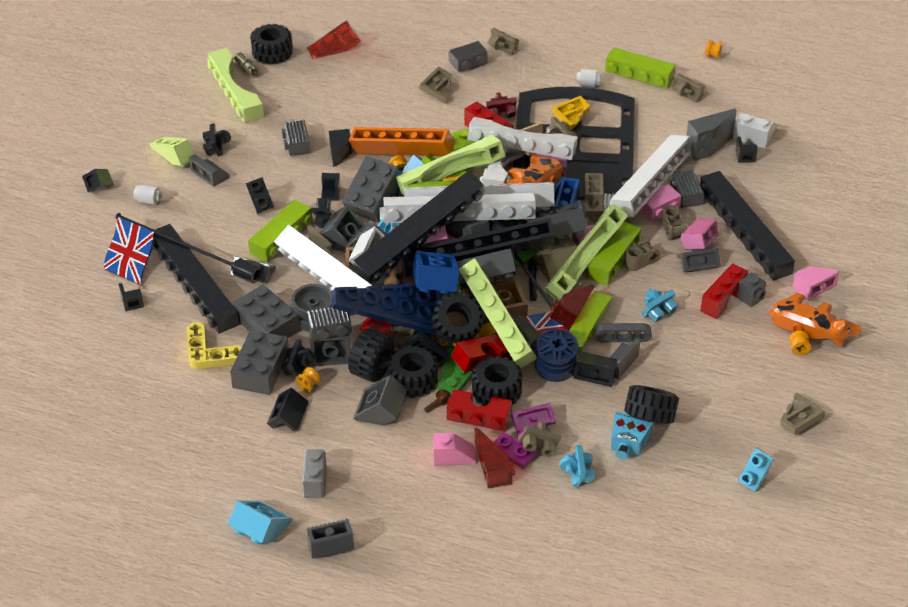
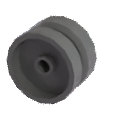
(310, 298)

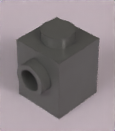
(751, 289)

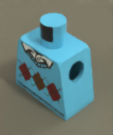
(629, 435)

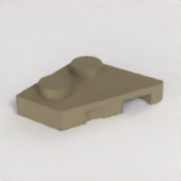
(437, 84)
(801, 414)

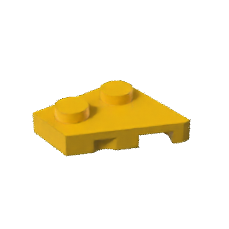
(571, 111)

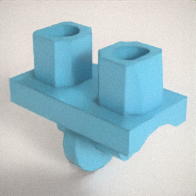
(656, 302)
(576, 464)
(756, 469)

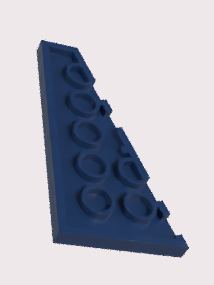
(392, 304)

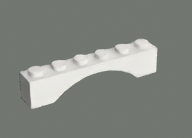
(546, 144)
(495, 173)

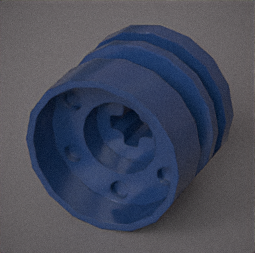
(556, 355)

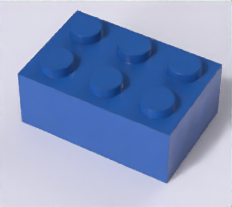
(435, 272)

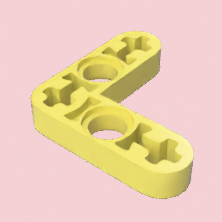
(206, 355)

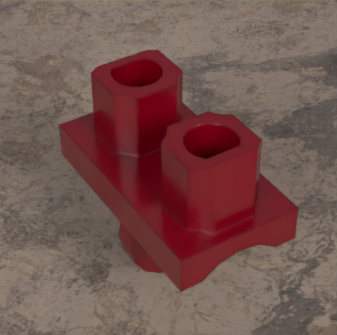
(502, 104)

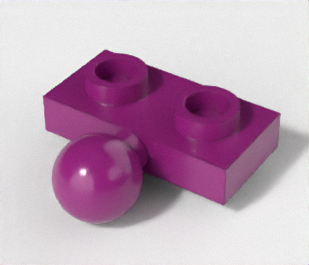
(533, 416)
(515, 450)

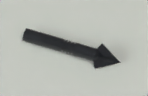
(532, 288)

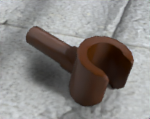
(442, 399)

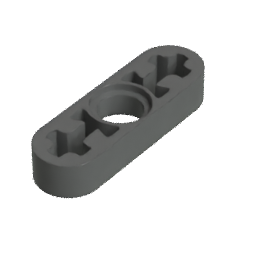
(608, 328)

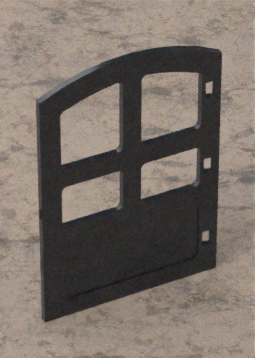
(613, 166)

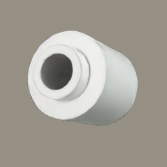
(588, 78)
(147, 194)

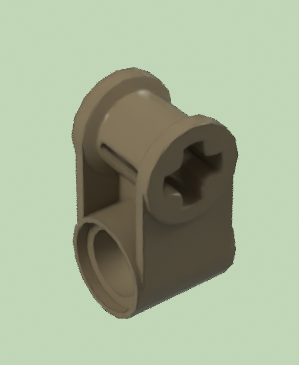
(673, 222)
(640, 255)

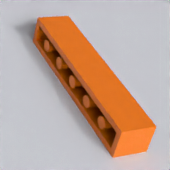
(402, 141)

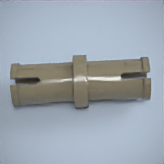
(246, 64)

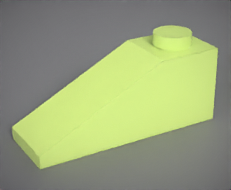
(174, 150)

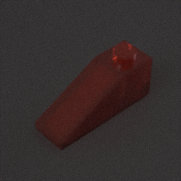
(336, 41)
(570, 306)
(493, 460)

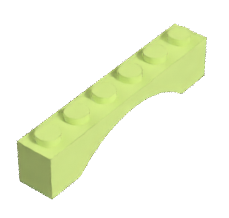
(246, 103)
(475, 154)
(585, 252)
(497, 313)

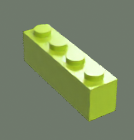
(640, 67)
(294, 214)
(612, 254)

